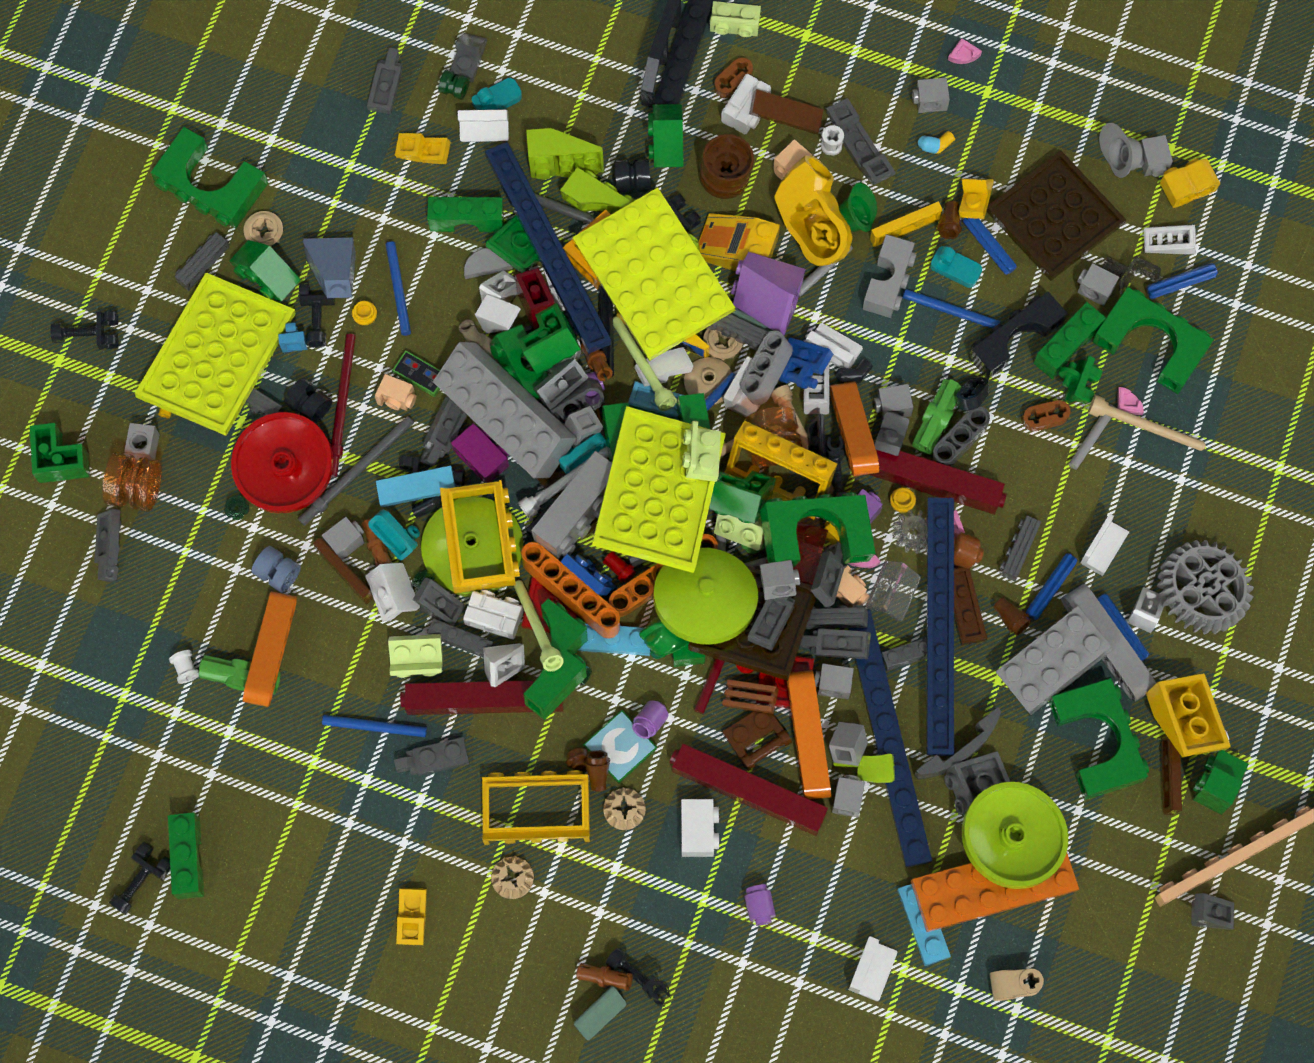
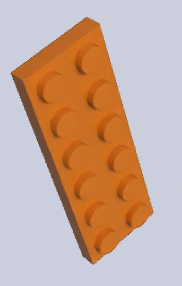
(966, 895)

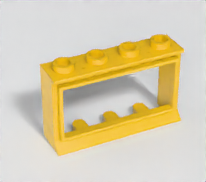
(784, 454)
(507, 543)
(536, 834)

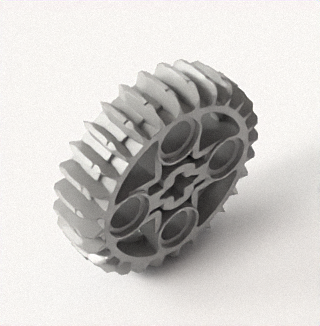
(1217, 583)

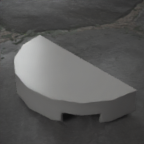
(484, 263)

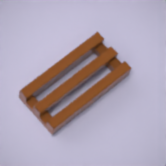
(732, 684)

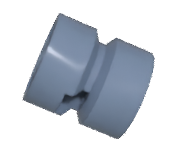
(274, 568)

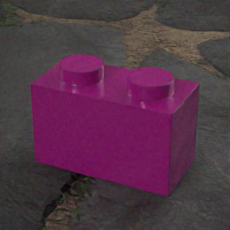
(480, 453)

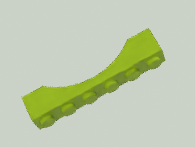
(590, 194)

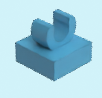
(292, 339)

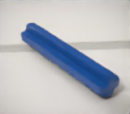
(990, 244)
(1181, 281)
(1051, 586)
(1123, 626)

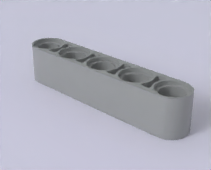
(1122, 660)

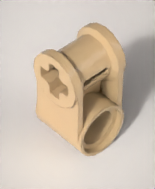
(1010, 983)

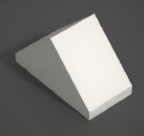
(499, 286)
(496, 314)
(1147, 610)
(503, 662)

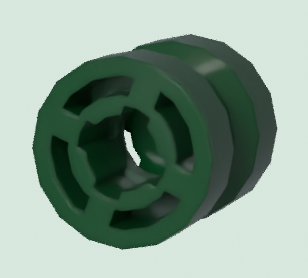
(453, 84)

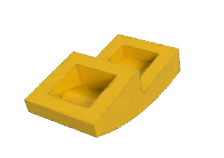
(421, 149)
(411, 916)

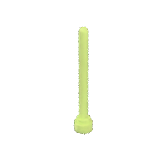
(663, 397)
(550, 657)

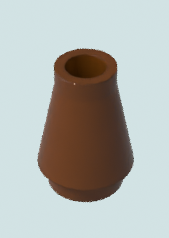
(950, 222)
(1013, 617)
(597, 768)

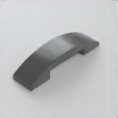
(858, 143)
(937, 767)

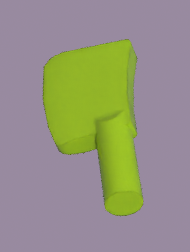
(875, 768)

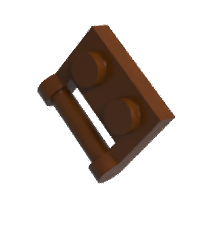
(750, 731)

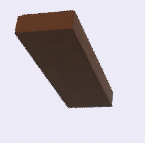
(786, 111)
(343, 570)
(967, 609)
(1171, 777)

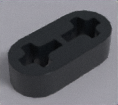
(973, 393)

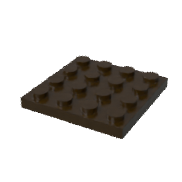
(1055, 215)
(782, 657)

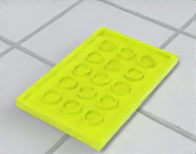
(653, 274)
(215, 354)
(648, 500)

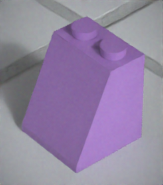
(768, 290)

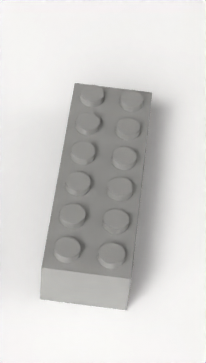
(504, 410)

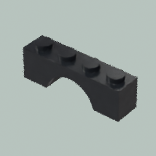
(1041, 317)

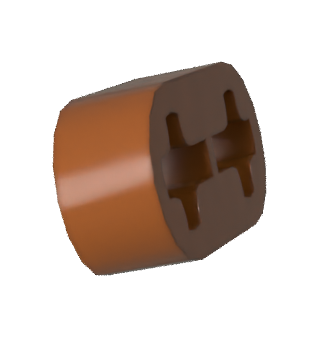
(730, 74)
(1045, 410)

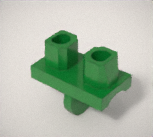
(1076, 377)

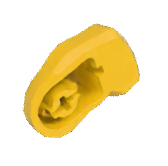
(813, 212)

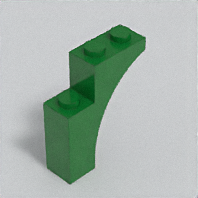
(555, 686)

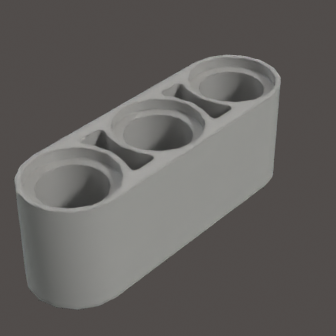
(766, 356)

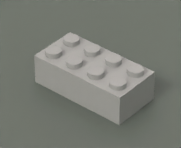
(574, 508)
(1054, 660)

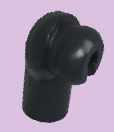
(850, 374)
(426, 506)

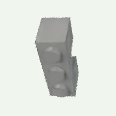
(884, 296)

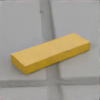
(906, 223)

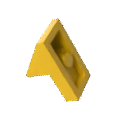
(975, 197)

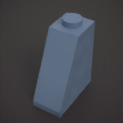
(332, 264)

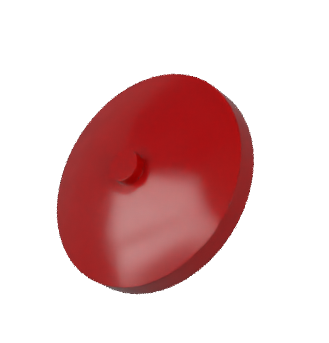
(282, 462)

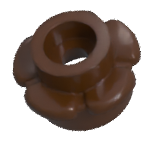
(576, 759)

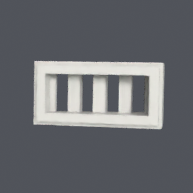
(1170, 231)
(818, 402)

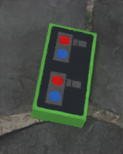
(417, 373)

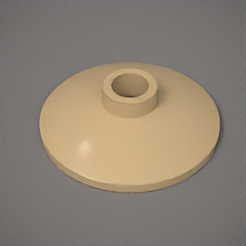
(695, 380)

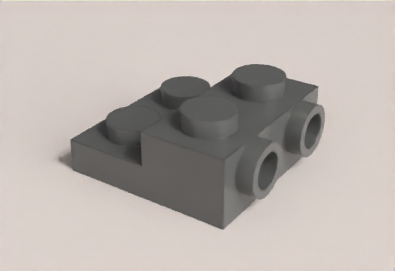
(973, 777)

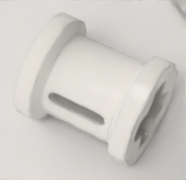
(833, 134)
(184, 666)

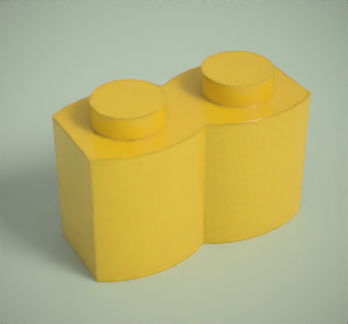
(1189, 182)

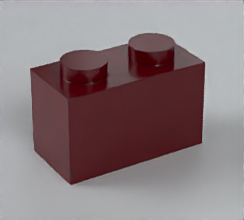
(533, 294)

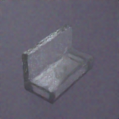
(893, 589)

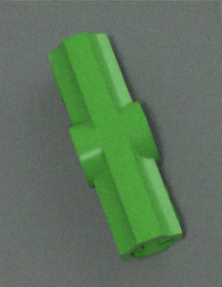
(937, 417)
(231, 673)

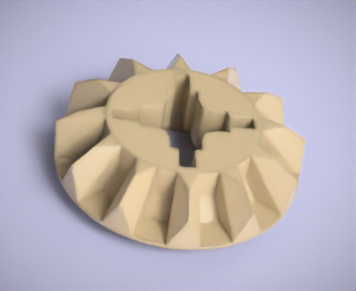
(257, 221)
(719, 351)
(633, 817)
(524, 881)

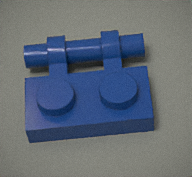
(810, 359)
(589, 574)

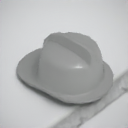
(1119, 150)

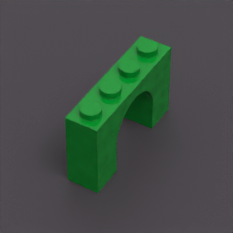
(226, 204)
(1137, 311)
(688, 407)
(846, 513)
(1103, 703)

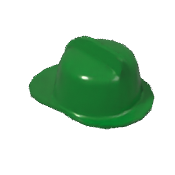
(859, 208)
(660, 639)

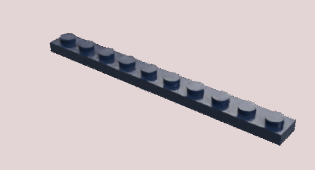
(548, 248)
(940, 626)
(889, 741)

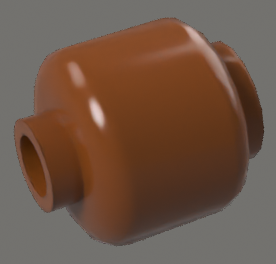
(967, 550)

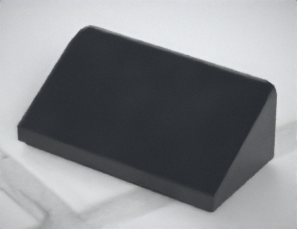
(816, 436)

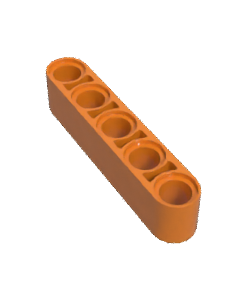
(854, 429)
(647, 578)
(576, 600)
(269, 649)
(808, 735)

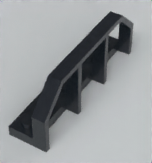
(682, 54)

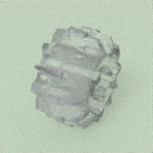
(902, 531)

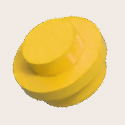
(364, 313)
(902, 500)

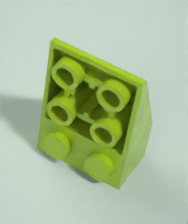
(560, 154)

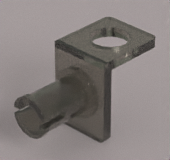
(1127, 273)

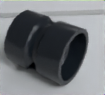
(632, 175)
(304, 398)

